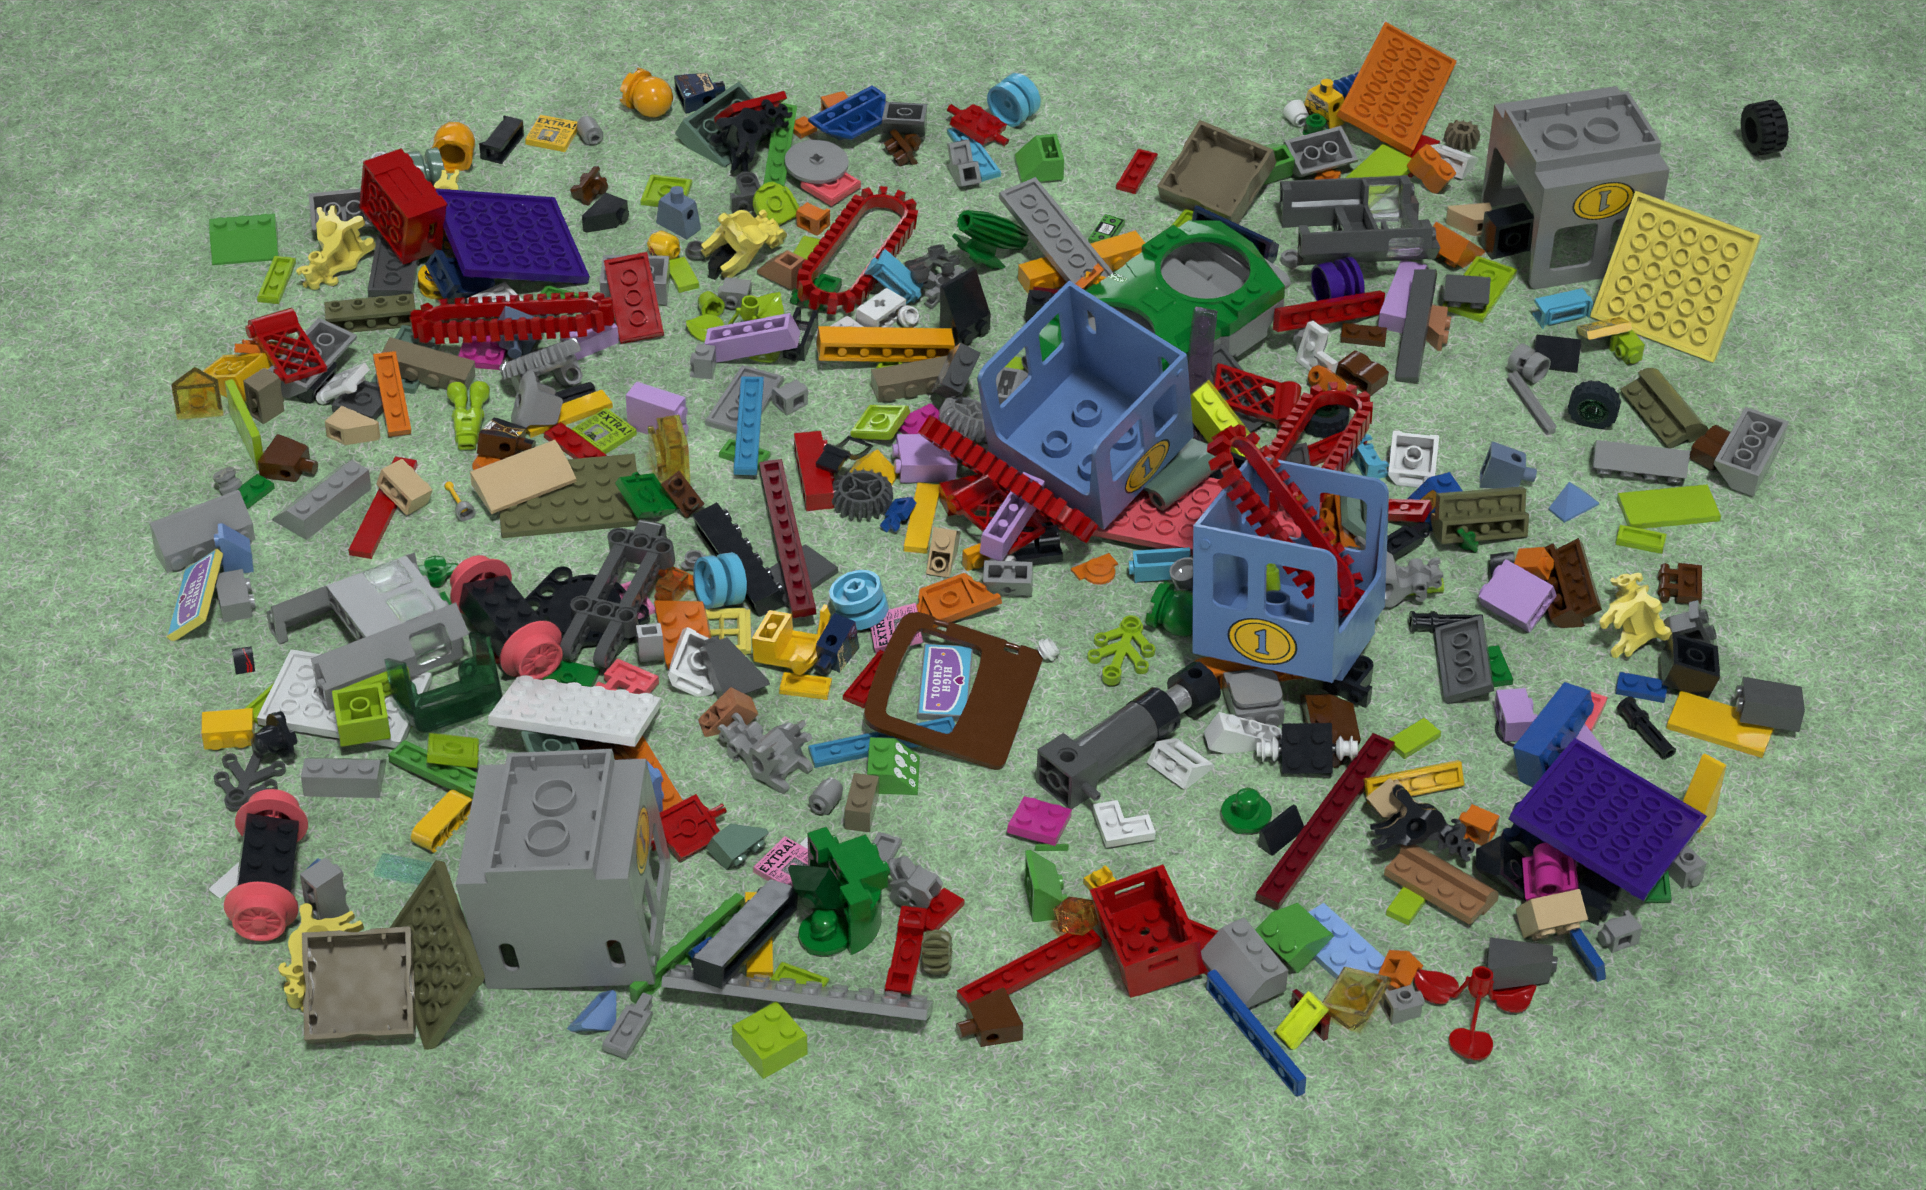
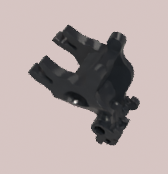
(744, 131)
(1417, 823)

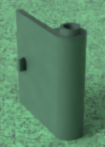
(1180, 475)

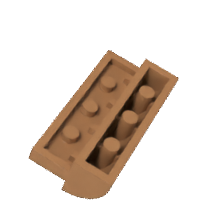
(1441, 883)

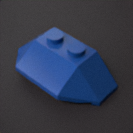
(853, 115)

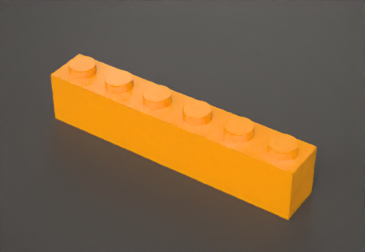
(1114, 252)
(883, 343)

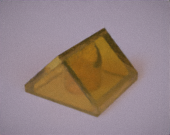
(197, 395)
(1355, 996)

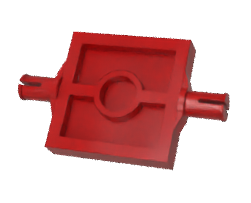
(978, 124)
(689, 826)

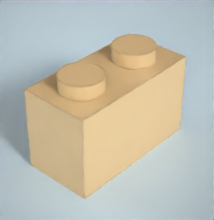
(404, 486)

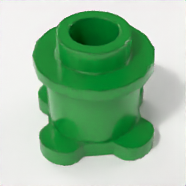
(1314, 124)

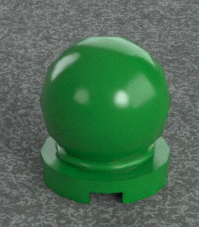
(1172, 610)

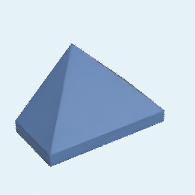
(1572, 503)
(598, 1015)

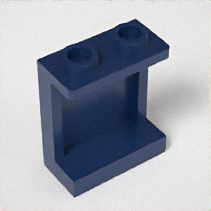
(450, 279)

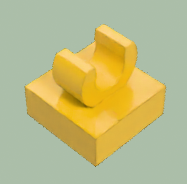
(1098, 878)

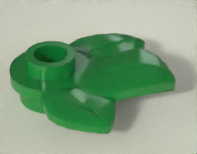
(436, 570)

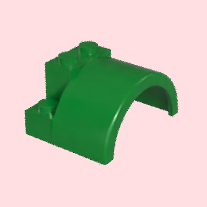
(860, 878)

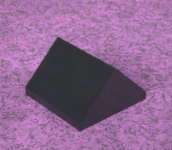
(1561, 351)

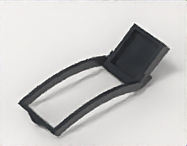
(835, 456)

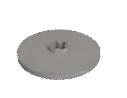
(816, 161)

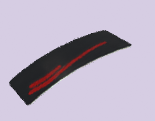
(243, 660)

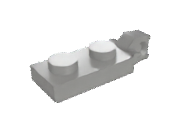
(629, 1027)

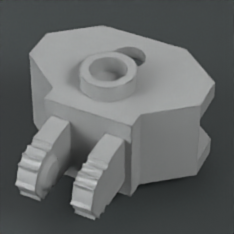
(912, 883)

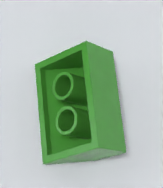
(243, 239)

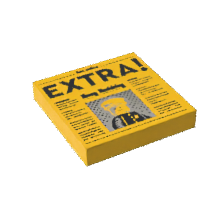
(552, 133)
(1604, 328)

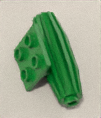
(988, 234)

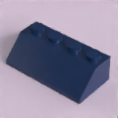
(1266, 246)

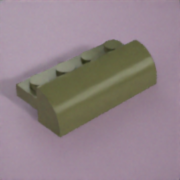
(1663, 408)
(1487, 512)

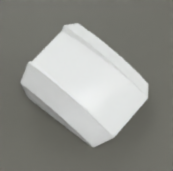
(1412, 458)
(687, 666)

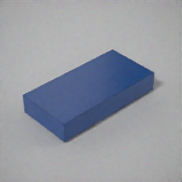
(1588, 954)

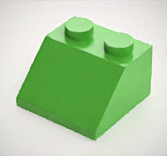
(1042, 886)
(1294, 935)

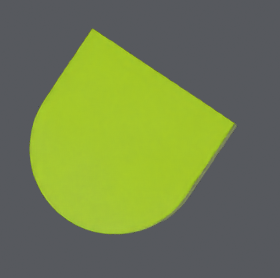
(777, 202)

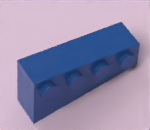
(1552, 732)

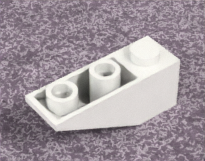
(1236, 734)

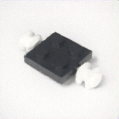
(1307, 748)

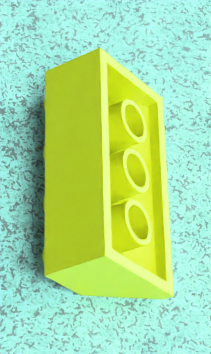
(1212, 413)

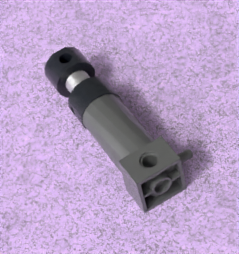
(1072, 767)

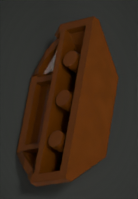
(1334, 710)

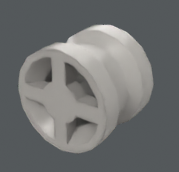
(227, 480)

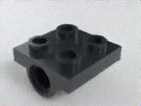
(1042, 549)

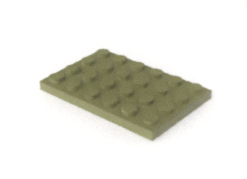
(580, 506)
(444, 954)

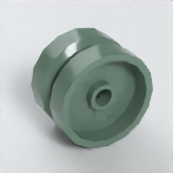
(433, 164)

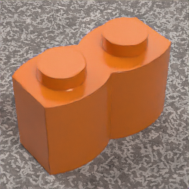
(1431, 169)

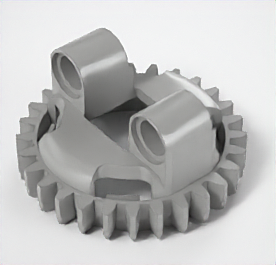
(556, 357)

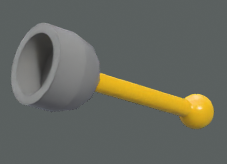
(463, 509)

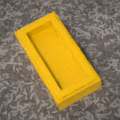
(805, 686)

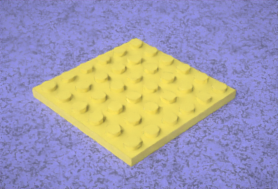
(1676, 275)

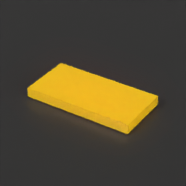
(1717, 724)

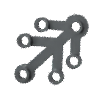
(936, 254)
(240, 795)

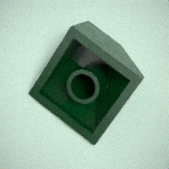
(816, 887)

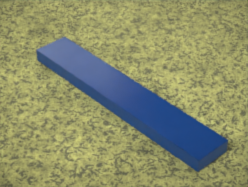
(1256, 1033)

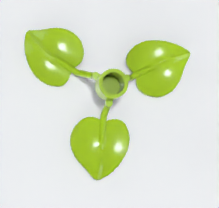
(751, 309)

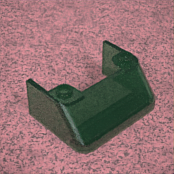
(470, 697)

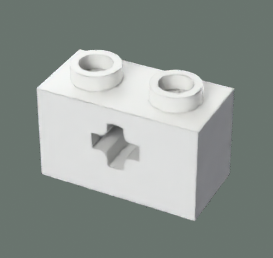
(880, 310)

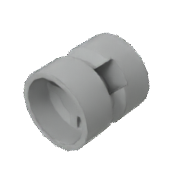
(1529, 363)
(1182, 573)

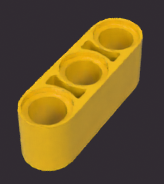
(442, 820)

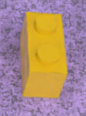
(227, 728)

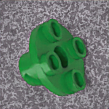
(1246, 811)
(824, 933)

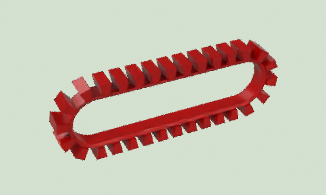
(835, 236)
(598, 307)
(1303, 413)
(1008, 478)
(1283, 493)

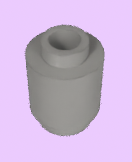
(589, 130)
(826, 796)

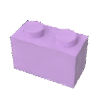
(1513, 712)

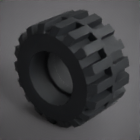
(1764, 127)

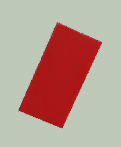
(633, 297)

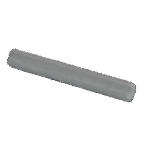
(1531, 403)

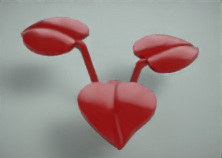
(1439, 987)

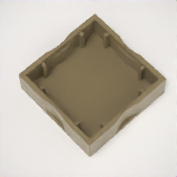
(1217, 172)
(359, 985)

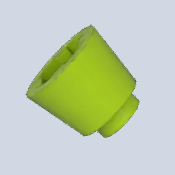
(710, 304)
(1272, 578)

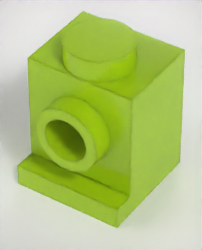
(1627, 347)

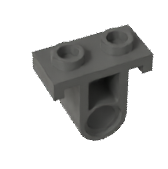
(746, 186)
(1692, 624)

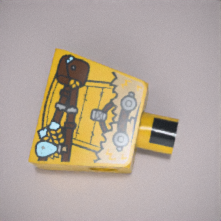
(1326, 102)

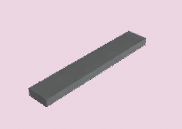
(1416, 325)

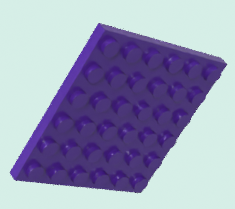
(511, 237)
(1608, 818)

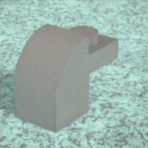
(961, 165)
(649, 642)

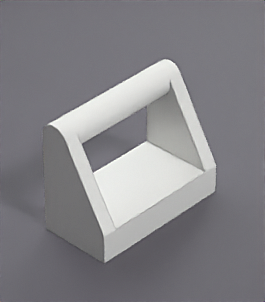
(1458, 160)
(1175, 765)

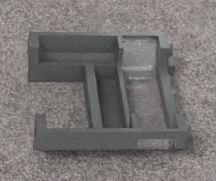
(1370, 216)

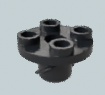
(275, 737)

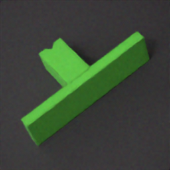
(1046, 847)

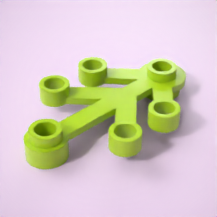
(1129, 628)

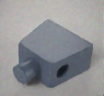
(678, 213)
(517, 347)
(1505, 468)

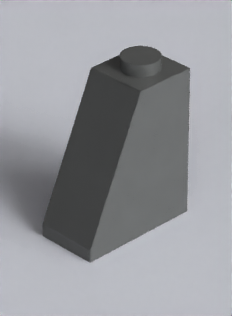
(730, 667)
(1519, 963)

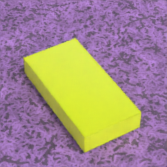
(1301, 1020)

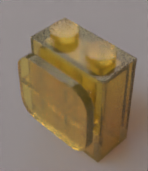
(669, 447)

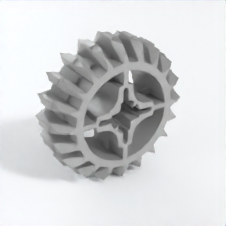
(964, 416)

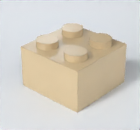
(1551, 914)

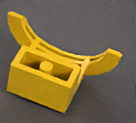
(782, 646)

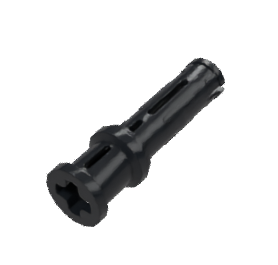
(1431, 620)
(1640, 720)

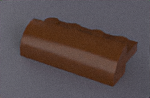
(1573, 585)

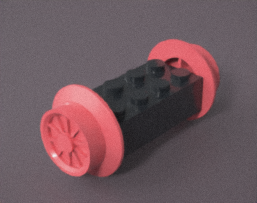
(499, 610)
(262, 897)

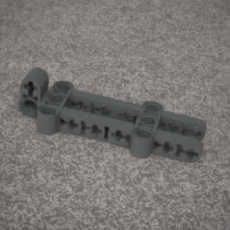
(643, 546)

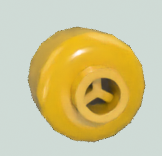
(663, 244)

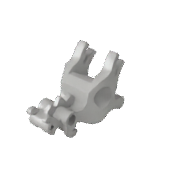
(1409, 579)
(767, 755)

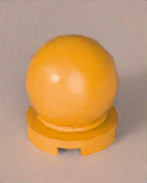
(646, 93)
(455, 146)

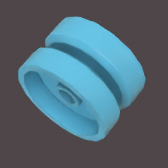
(1014, 99)
(720, 580)
(860, 598)

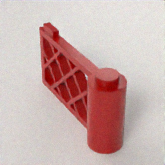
(277, 327)
(1280, 402)
(978, 496)

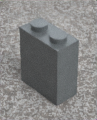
(956, 371)
(1770, 704)

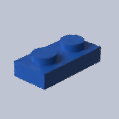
(1641, 687)

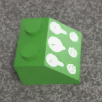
(894, 765)

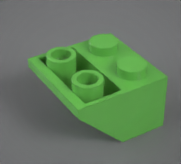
(1041, 159)
(1284, 163)

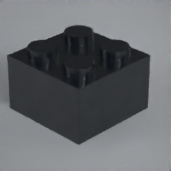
(1507, 231)
(1690, 665)

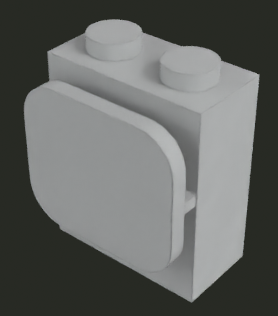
(1254, 695)

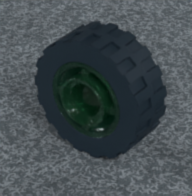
(1594, 404)
(1328, 421)

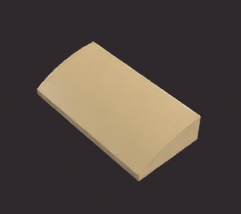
(522, 477)

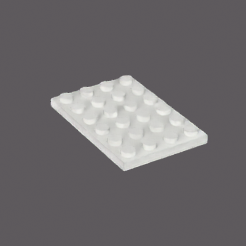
(298, 699)
(575, 710)

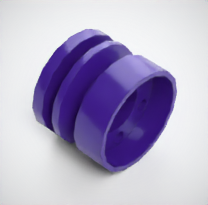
(1337, 279)

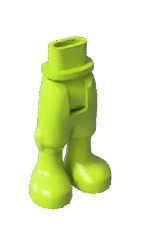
(467, 422)

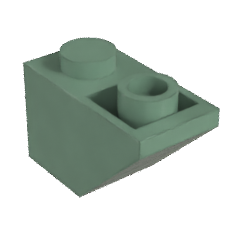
(735, 842)

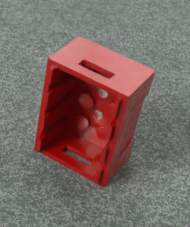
(402, 205)
(1153, 909)

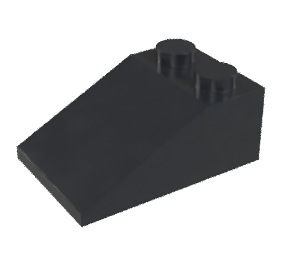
(964, 307)

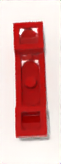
(907, 950)

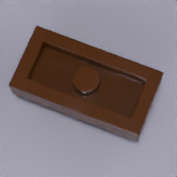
(1363, 335)

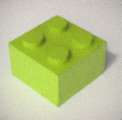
(361, 714)
(769, 1040)

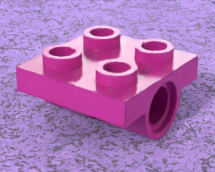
(1548, 872)

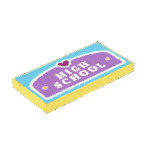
(195, 595)

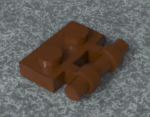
(1688, 583)

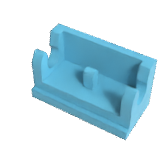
(1368, 460)

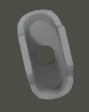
(535, 403)

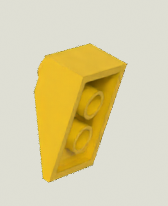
(237, 368)

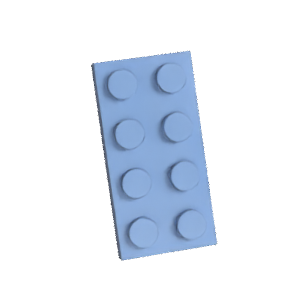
(1346, 946)

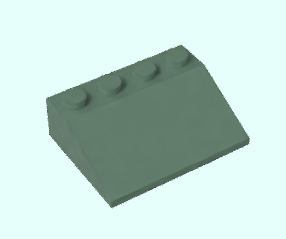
(700, 126)

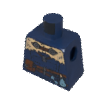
(696, 90)
(836, 644)

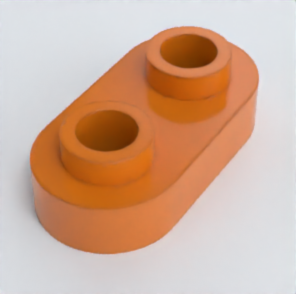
(1325, 376)

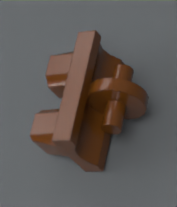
(906, 147)
(590, 186)
(682, 494)

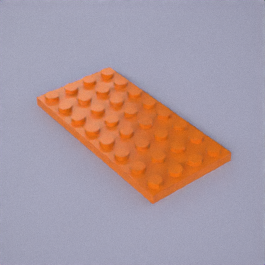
(1396, 88)

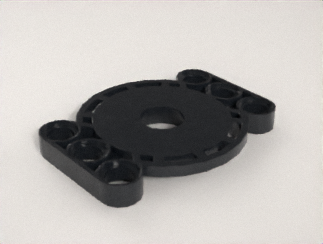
(557, 607)

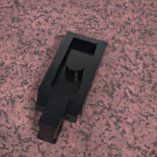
(718, 258)
(1406, 539)

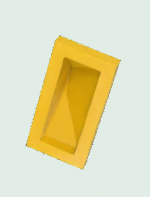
(877, 462)

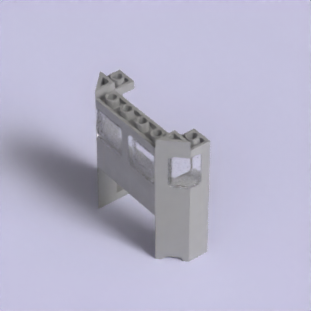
(388, 613)

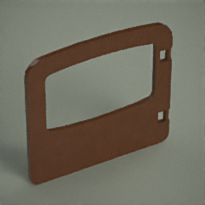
(993, 707)

